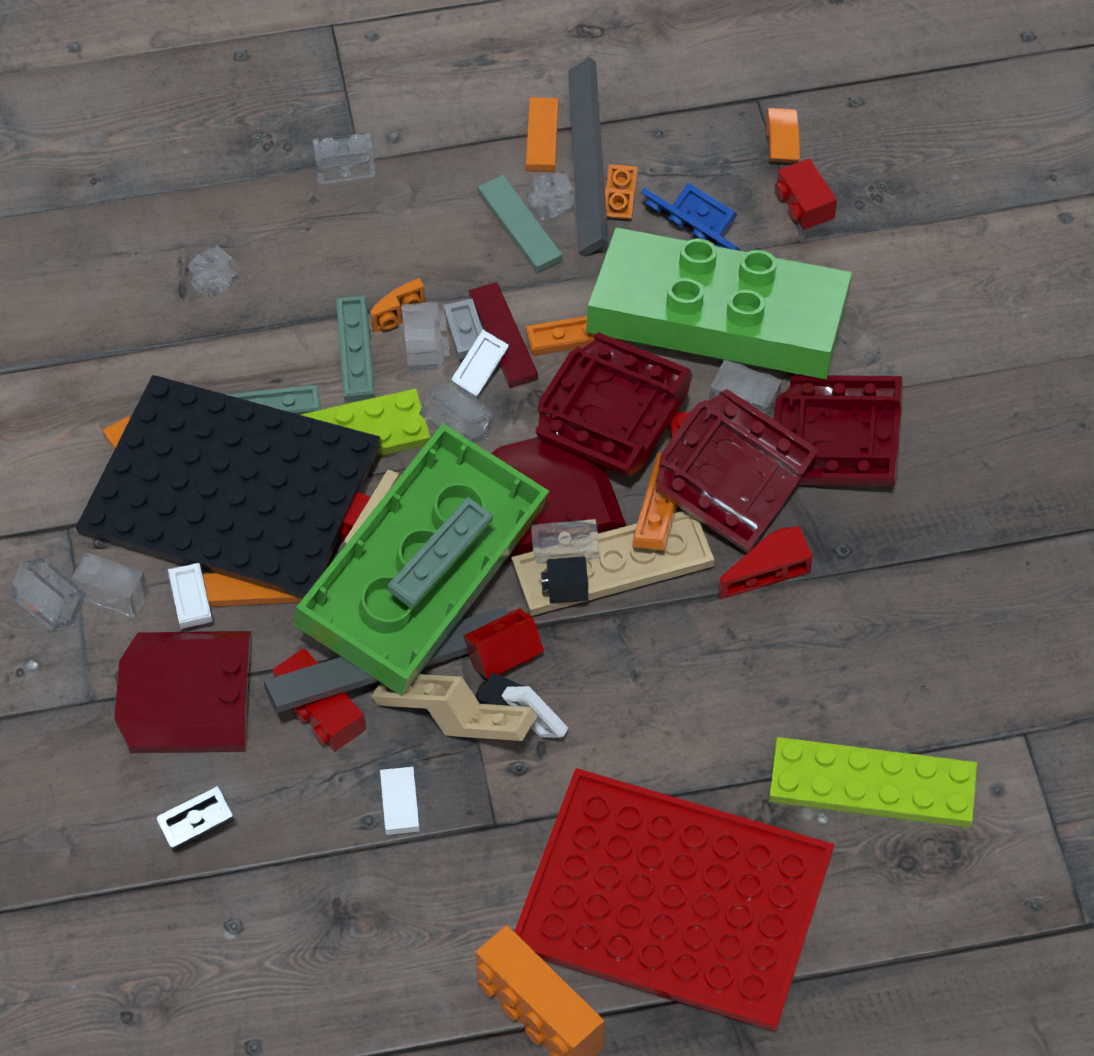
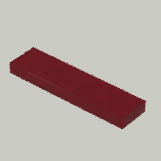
(499, 322)

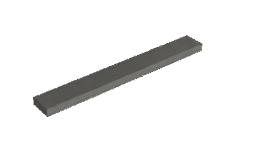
(588, 157)
(341, 675)

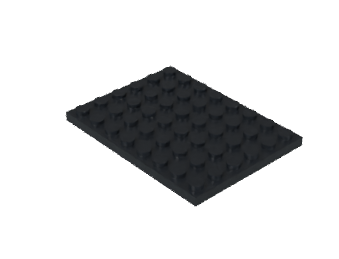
(229, 486)

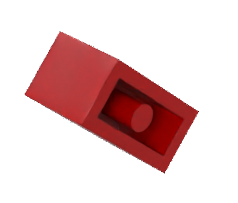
(806, 194)
(504, 643)

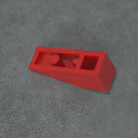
(771, 561)

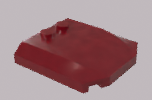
(612, 403)
(850, 422)
(732, 467)
(575, 484)
(184, 692)

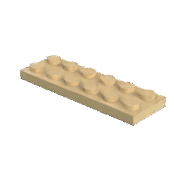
(622, 565)

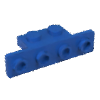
(699, 211)

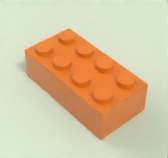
(537, 997)

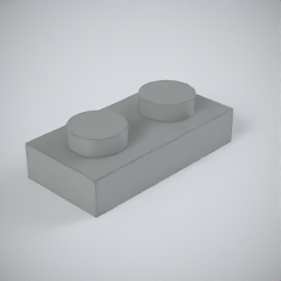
(463, 325)

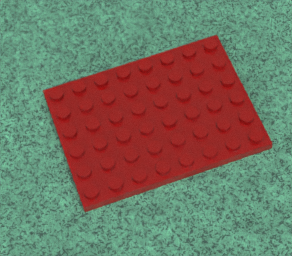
(674, 898)

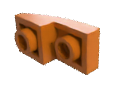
(783, 135)
(620, 191)
(388, 310)

